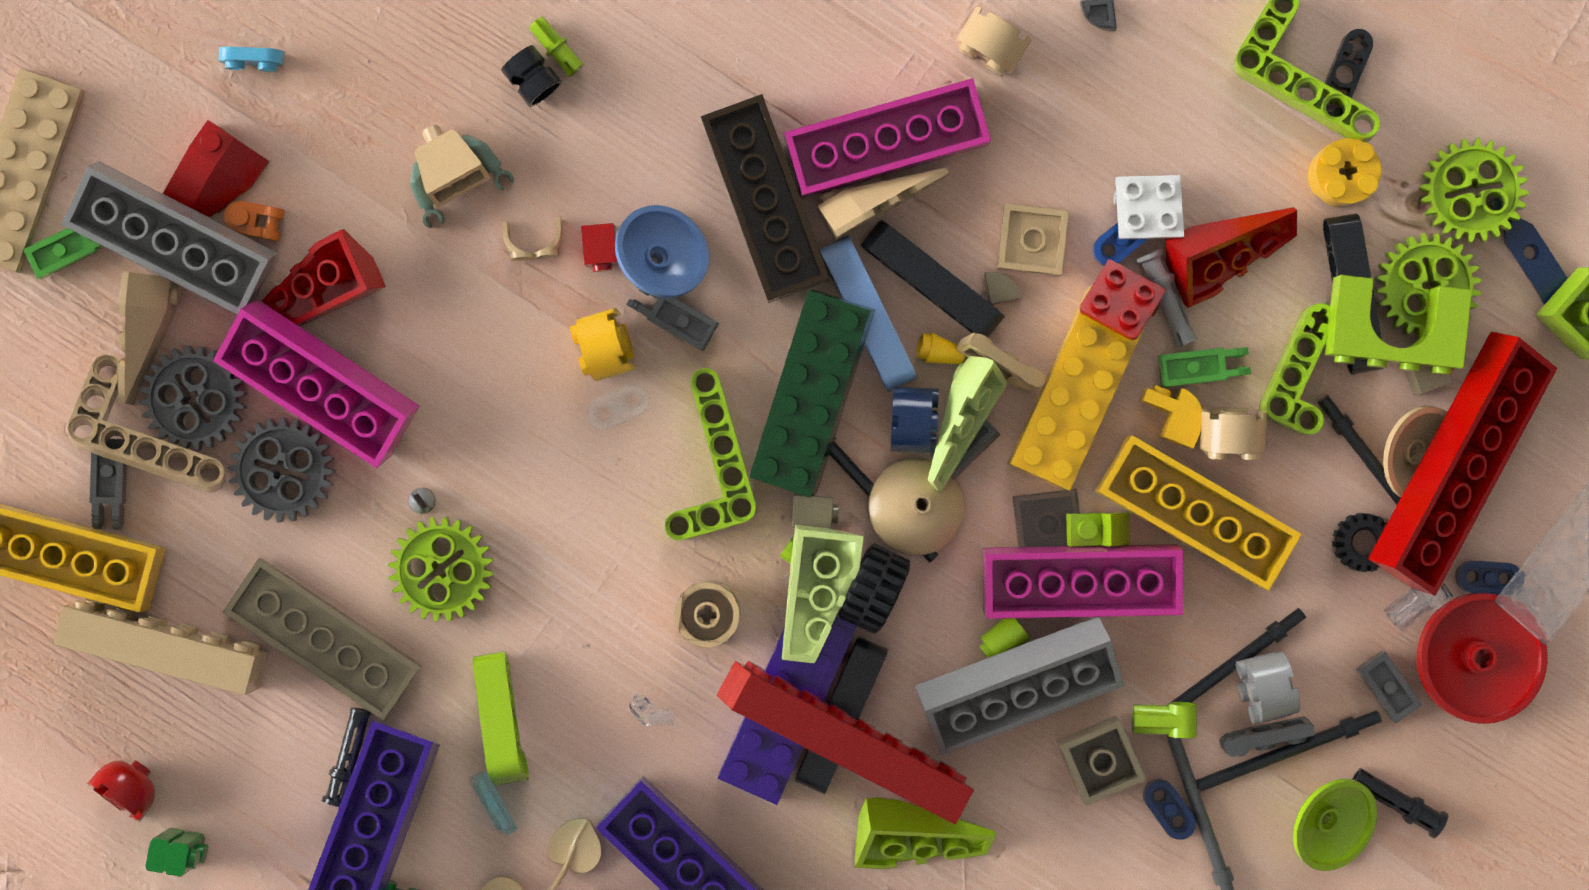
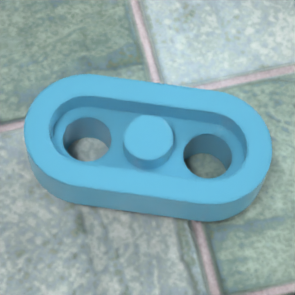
(264, 58)

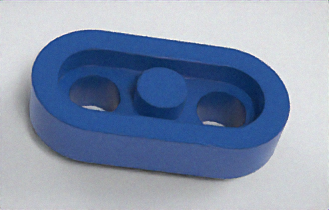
(1121, 247)

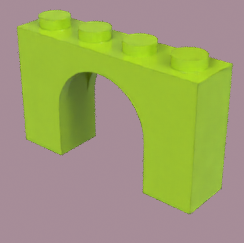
(1353, 337)

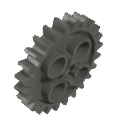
(170, 415)
(289, 442)

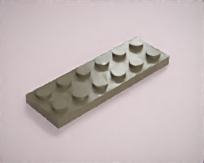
(322, 639)

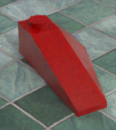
(214, 171)
(1223, 249)
(327, 279)

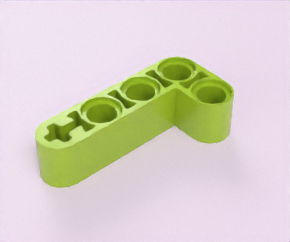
(1303, 368)
(498, 719)

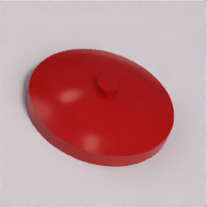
(1479, 660)

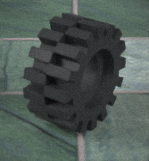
(1345, 535)

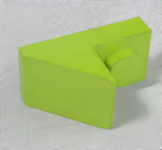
(1098, 529)

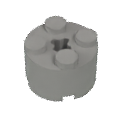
(1267, 687)

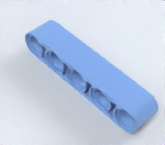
(857, 287)

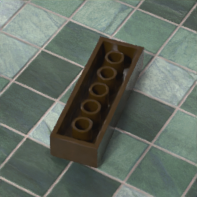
(765, 198)

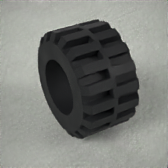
(875, 588)

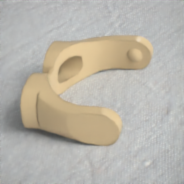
(550, 251)

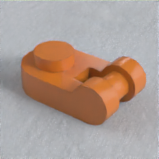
(244, 219)

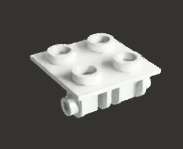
(1149, 207)

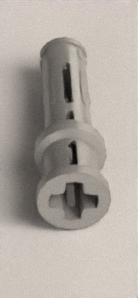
(1158, 273)

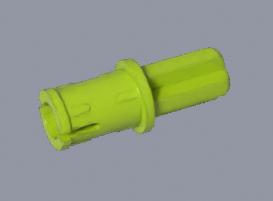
(556, 46)

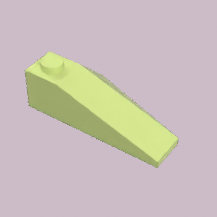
(971, 399)

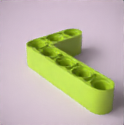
(1298, 79)
(721, 463)

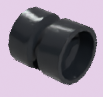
(532, 77)

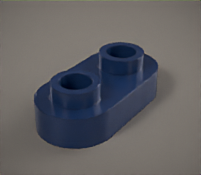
(1486, 576)
(1168, 808)

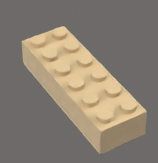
(161, 647)

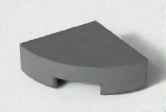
(1100, 13)

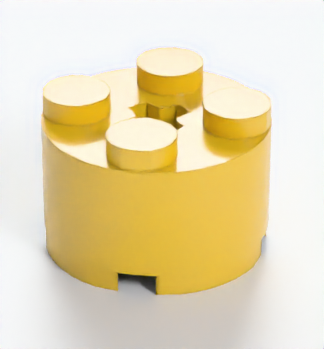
(1352, 155)
(603, 345)

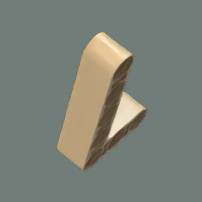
(134, 440)

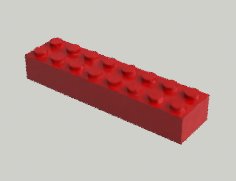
(1463, 462)
(845, 740)

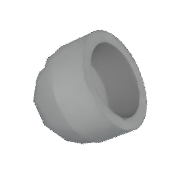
(427, 496)

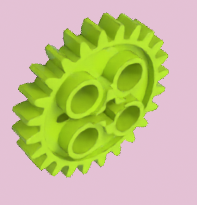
(1467, 163)
(1397, 287)
(423, 546)

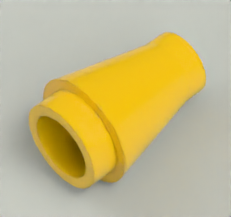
(937, 350)

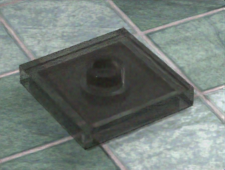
(1042, 517)

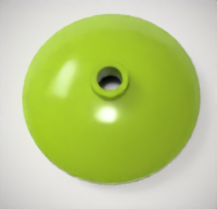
(1334, 824)

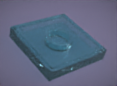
(492, 803)

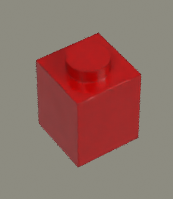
(599, 246)

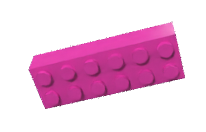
(887, 138)
(316, 383)
(1082, 581)

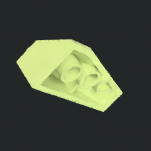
(819, 579)

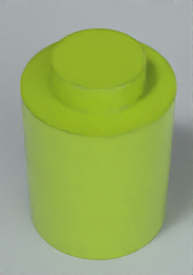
(1003, 637)

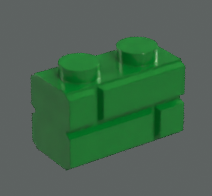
(176, 852)

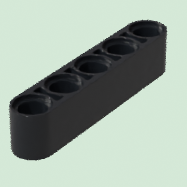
(1349, 257)
(932, 280)
(850, 695)

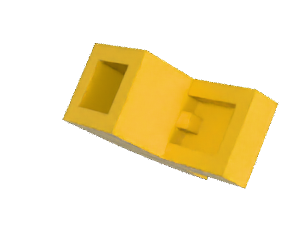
(1183, 418)

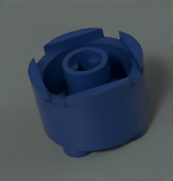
(914, 420)

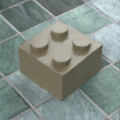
(1101, 760)

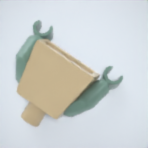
(450, 167)

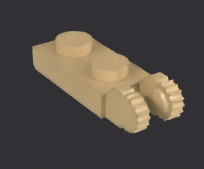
(1014, 372)

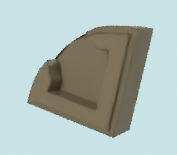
(1001, 288)

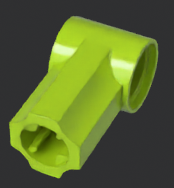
(1174, 719)

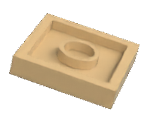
(1032, 239)

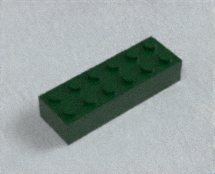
(812, 393)

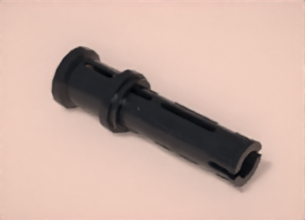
(359, 719)
(1411, 808)

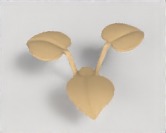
(572, 845)

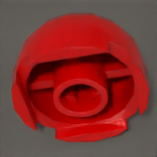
(125, 787)

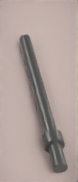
(1222, 875)

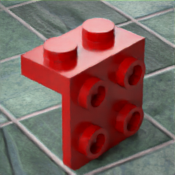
(1122, 300)

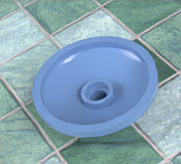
(671, 240)

